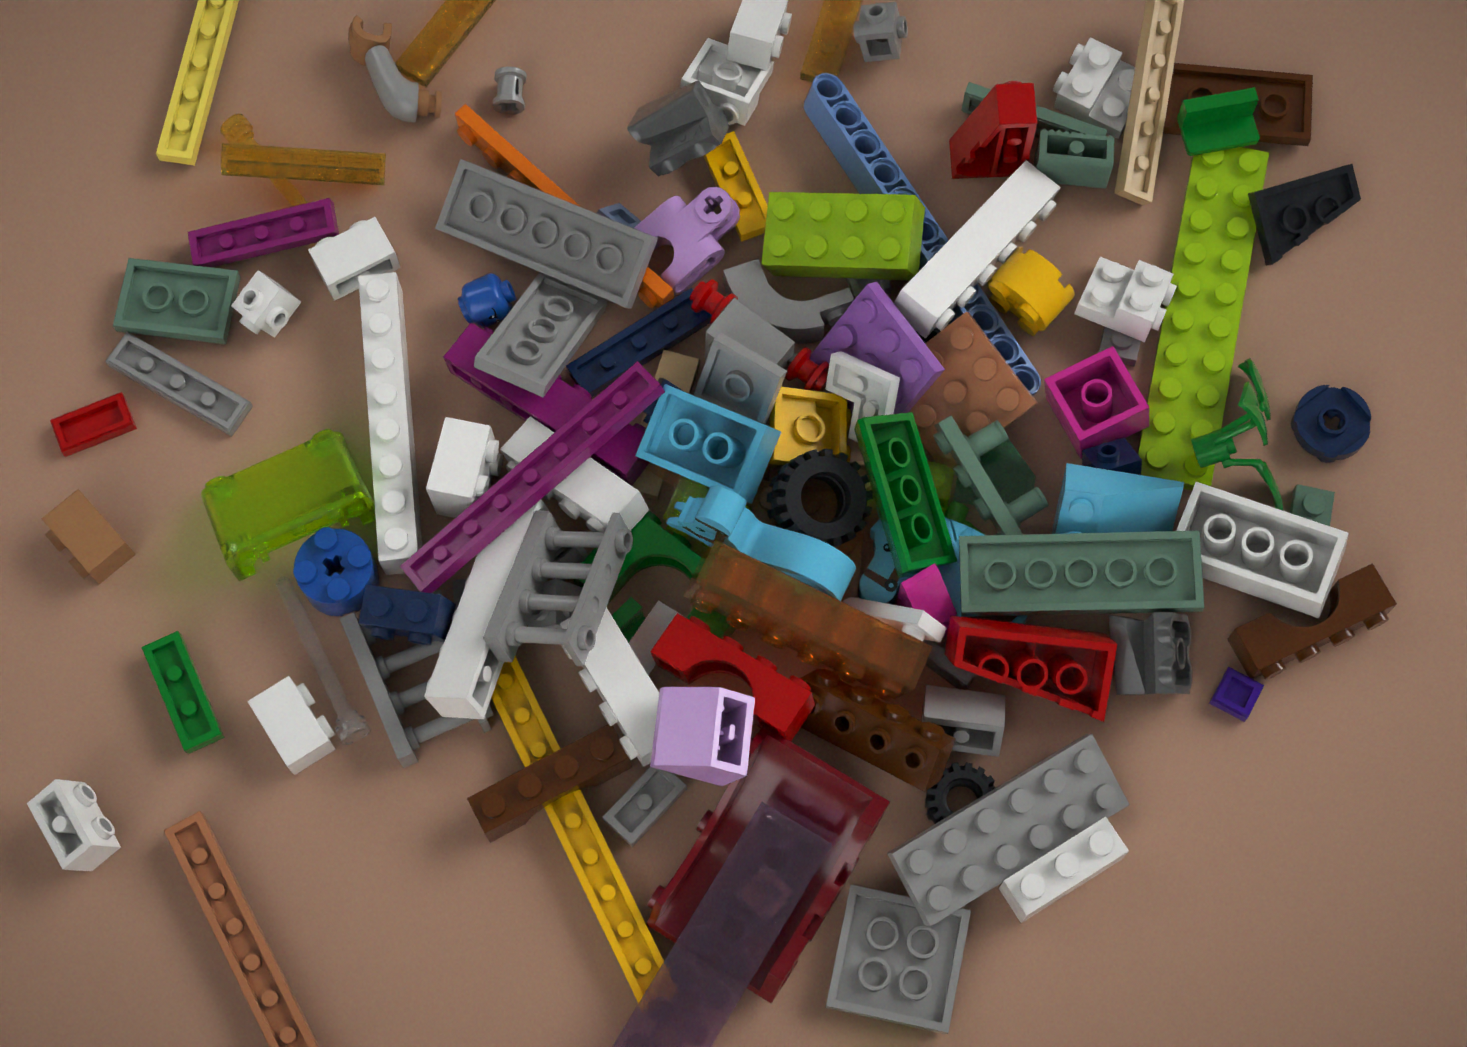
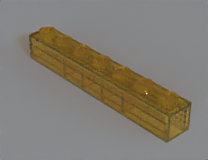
(302, 164)

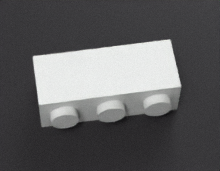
(1063, 869)

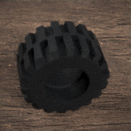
(840, 476)

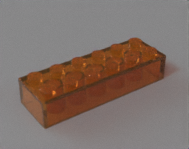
(806, 622)

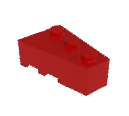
(996, 134)

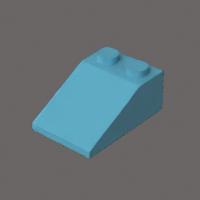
(707, 443)
(1115, 502)

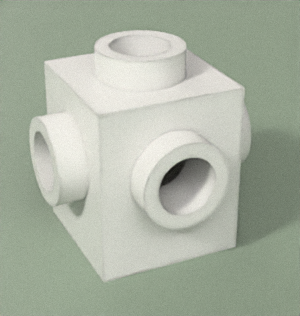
(265, 305)

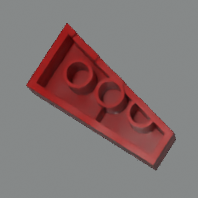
(1039, 660)

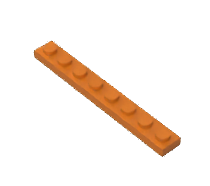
(502, 154)

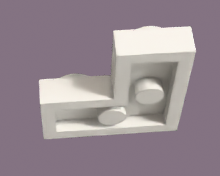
(864, 384)

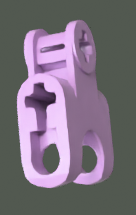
(692, 233)

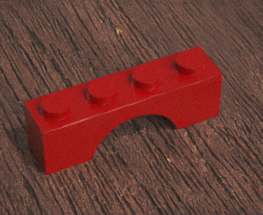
(692, 651)

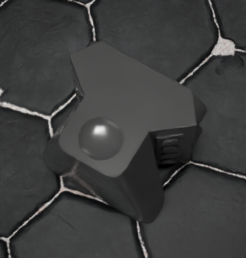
(679, 127)
(1152, 654)

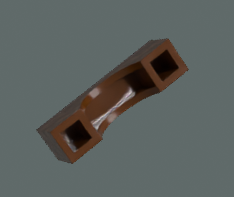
(1354, 602)
(521, 795)

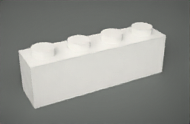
(588, 491)
(624, 687)

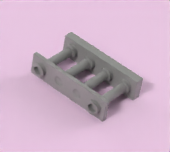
(535, 565)
(392, 704)

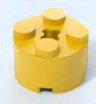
(1030, 290)

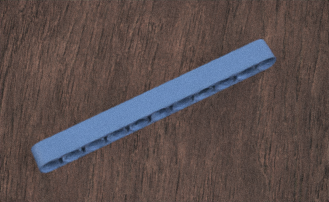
(876, 172)

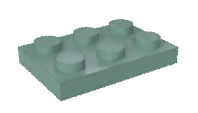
(177, 301)

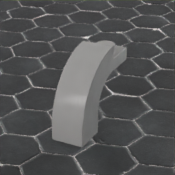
(796, 319)

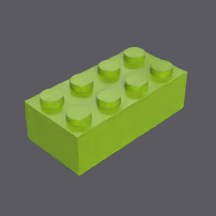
(843, 235)

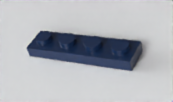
(638, 343)

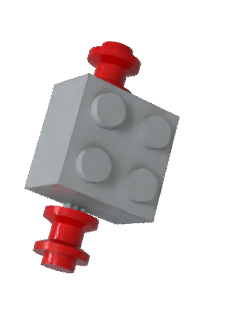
(755, 333)

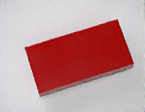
(93, 424)

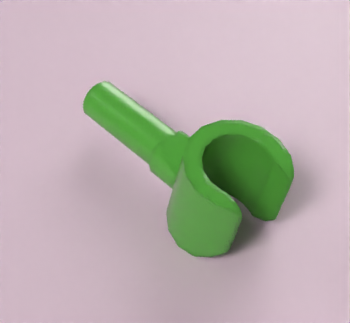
(958, 512)

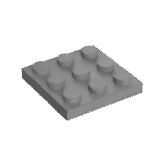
(894, 963)

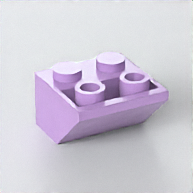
(703, 733)

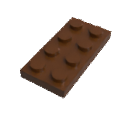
(1283, 104)

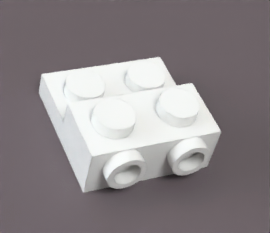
(728, 83)
(1096, 87)
(1127, 297)

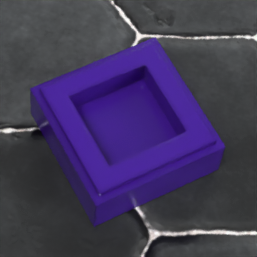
(1236, 694)

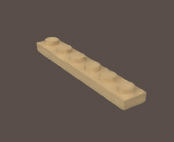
(1149, 100)

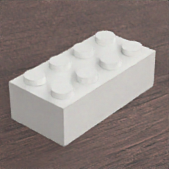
(1264, 549)

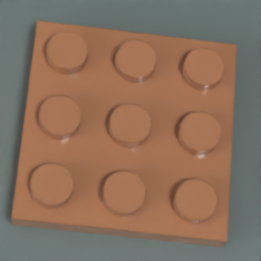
(973, 387)

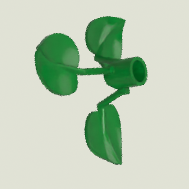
(1219, 444)

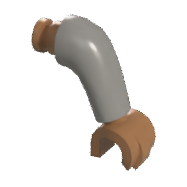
(397, 94)

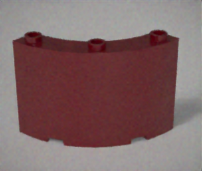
(807, 794)

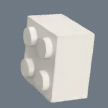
(462, 466)

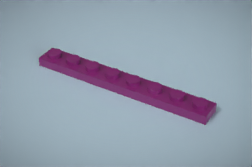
(532, 479)

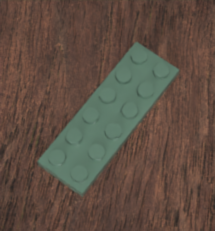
(1081, 573)

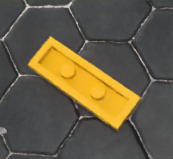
(734, 175)

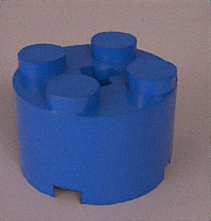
(329, 552)

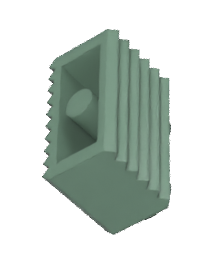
(1075, 158)

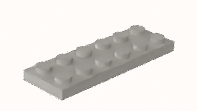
(546, 233)
(1007, 829)

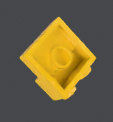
(809, 423)

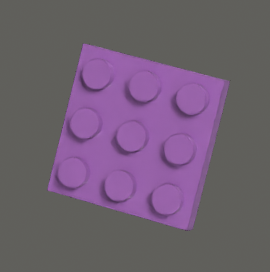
(884, 338)

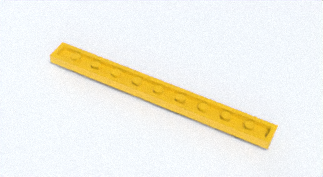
(580, 836)

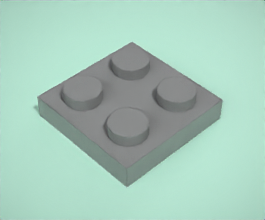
(740, 379)

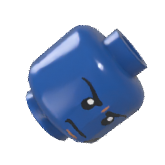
(486, 300)

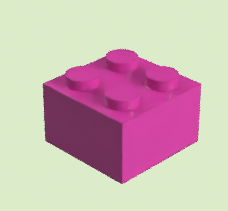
(1097, 401)

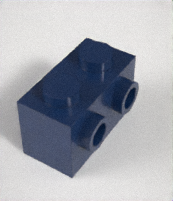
(406, 614)

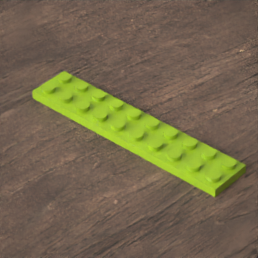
(1204, 314)

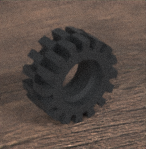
(955, 777)

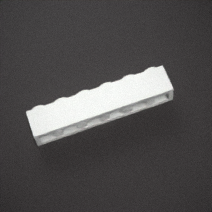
(976, 248)
(466, 665)

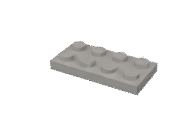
(540, 334)

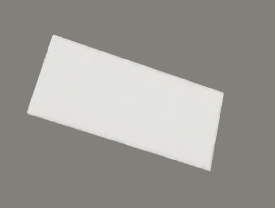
(650, 632)

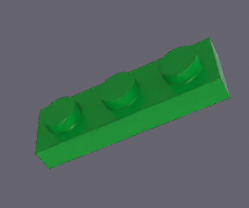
(183, 692)

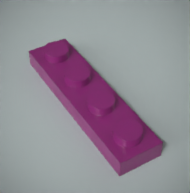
(263, 234)

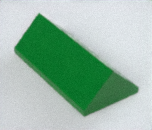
(904, 492)

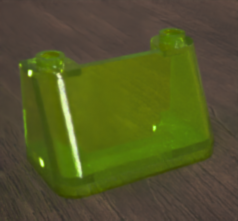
(285, 500)

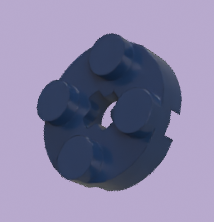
(1329, 443)

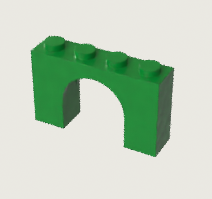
(658, 547)

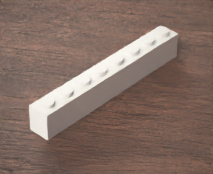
(390, 420)

